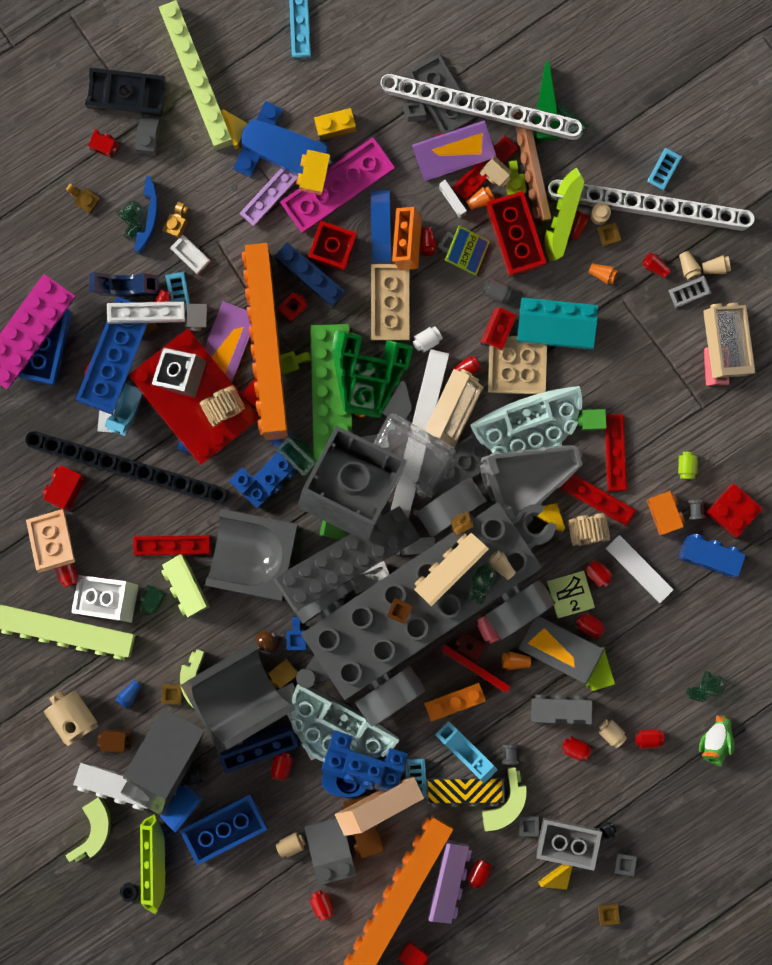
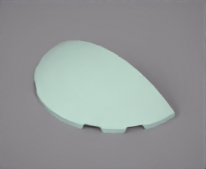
(531, 421)
(320, 714)

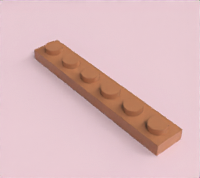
(532, 172)

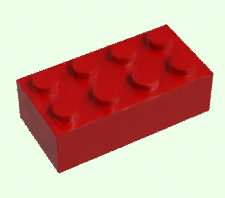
(515, 234)

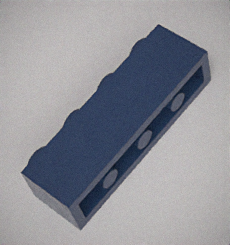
(309, 275)
(259, 747)

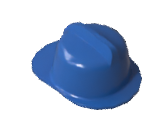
(338, 787)

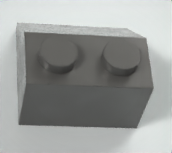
(179, 372)

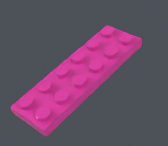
(342, 183)
(31, 327)

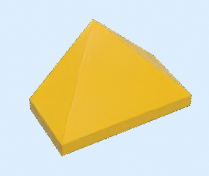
(235, 127)
(552, 515)
(557, 878)

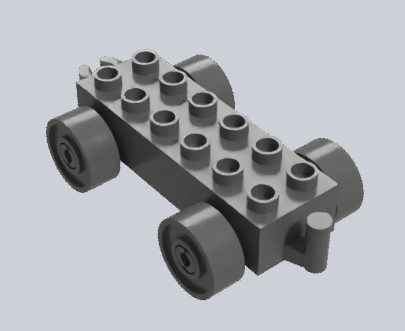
(361, 644)

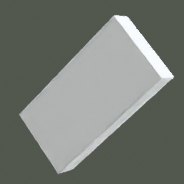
(452, 199)
(190, 254)

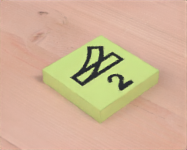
(570, 594)

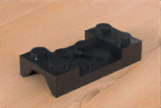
(145, 95)

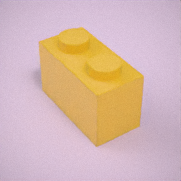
(335, 124)
(313, 172)

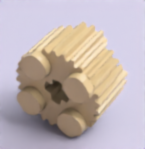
(222, 405)
(589, 530)

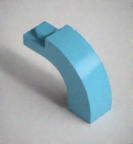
(126, 410)
(466, 752)

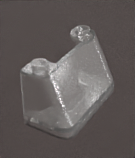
(425, 454)

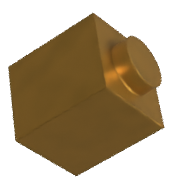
(282, 674)

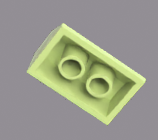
(185, 586)

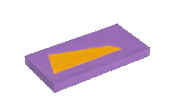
(454, 150)
(229, 338)

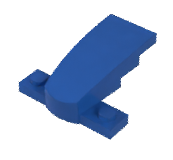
(273, 144)

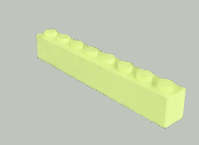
(196, 75)
(66, 632)

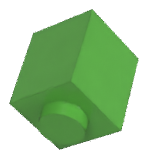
(592, 420)

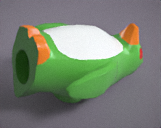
(718, 741)

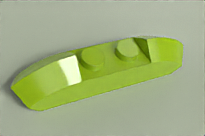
(571, 191)
(152, 864)

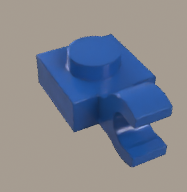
(294, 638)

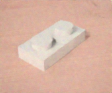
(371, 577)

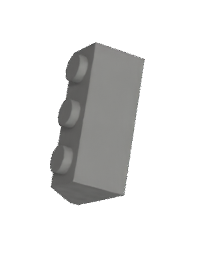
(568, 843)

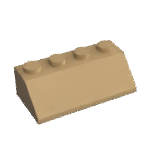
(451, 568)

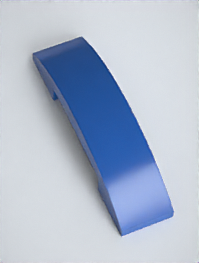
(380, 227)
(143, 239)

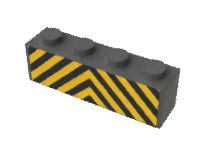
(464, 791)

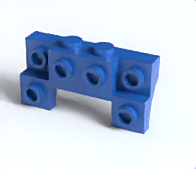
(267, 480)
(360, 768)

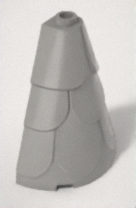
(527, 475)

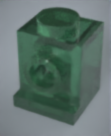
(151, 600)

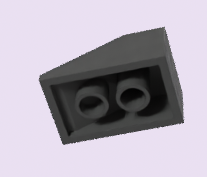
(329, 852)

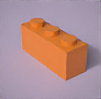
(407, 238)
(454, 701)

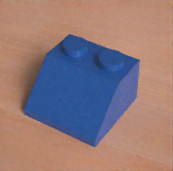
(181, 807)

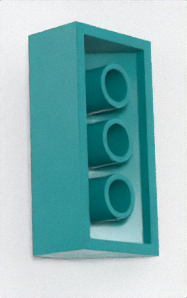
(557, 323)

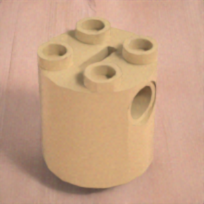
(70, 717)

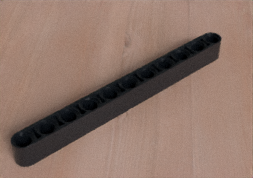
(118, 462)

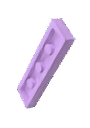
(268, 196)

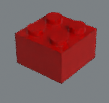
(332, 246)
(63, 488)
(733, 510)

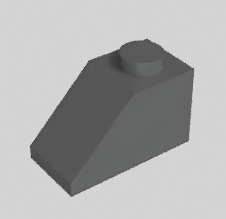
(147, 136)
(399, 403)

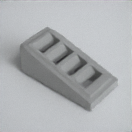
(687, 285)

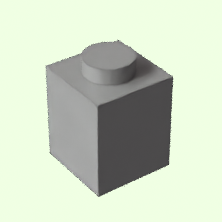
(195, 316)

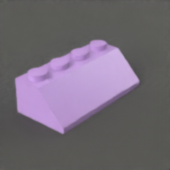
(448, 882)

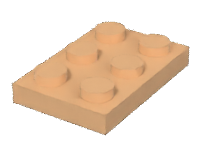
(50, 541)

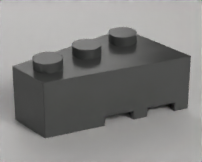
(561, 709)

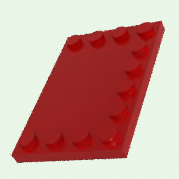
(184, 413)

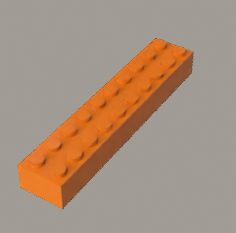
(266, 342)
(401, 893)

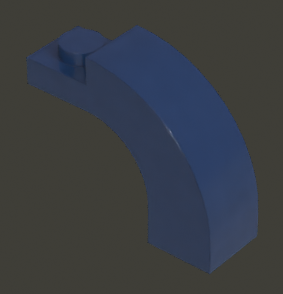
(123, 285)

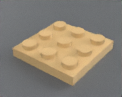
(517, 368)

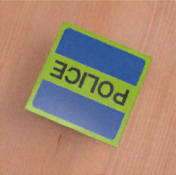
(467, 250)

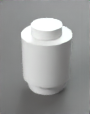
(427, 339)

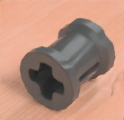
(697, 509)
(510, 753)

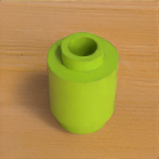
(688, 465)

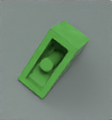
(332, 532)

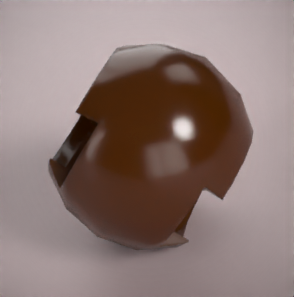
(267, 641)

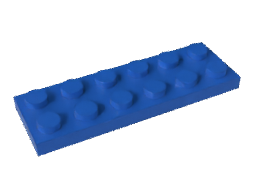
(111, 364)

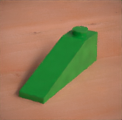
(546, 103)

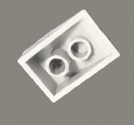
(105, 598)

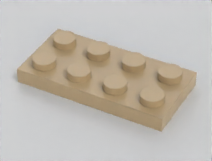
(389, 303)

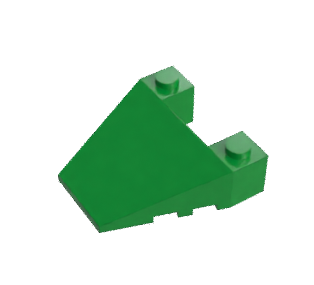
(367, 380)

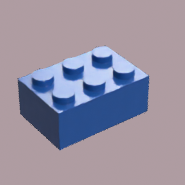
(712, 555)

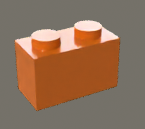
(665, 512)

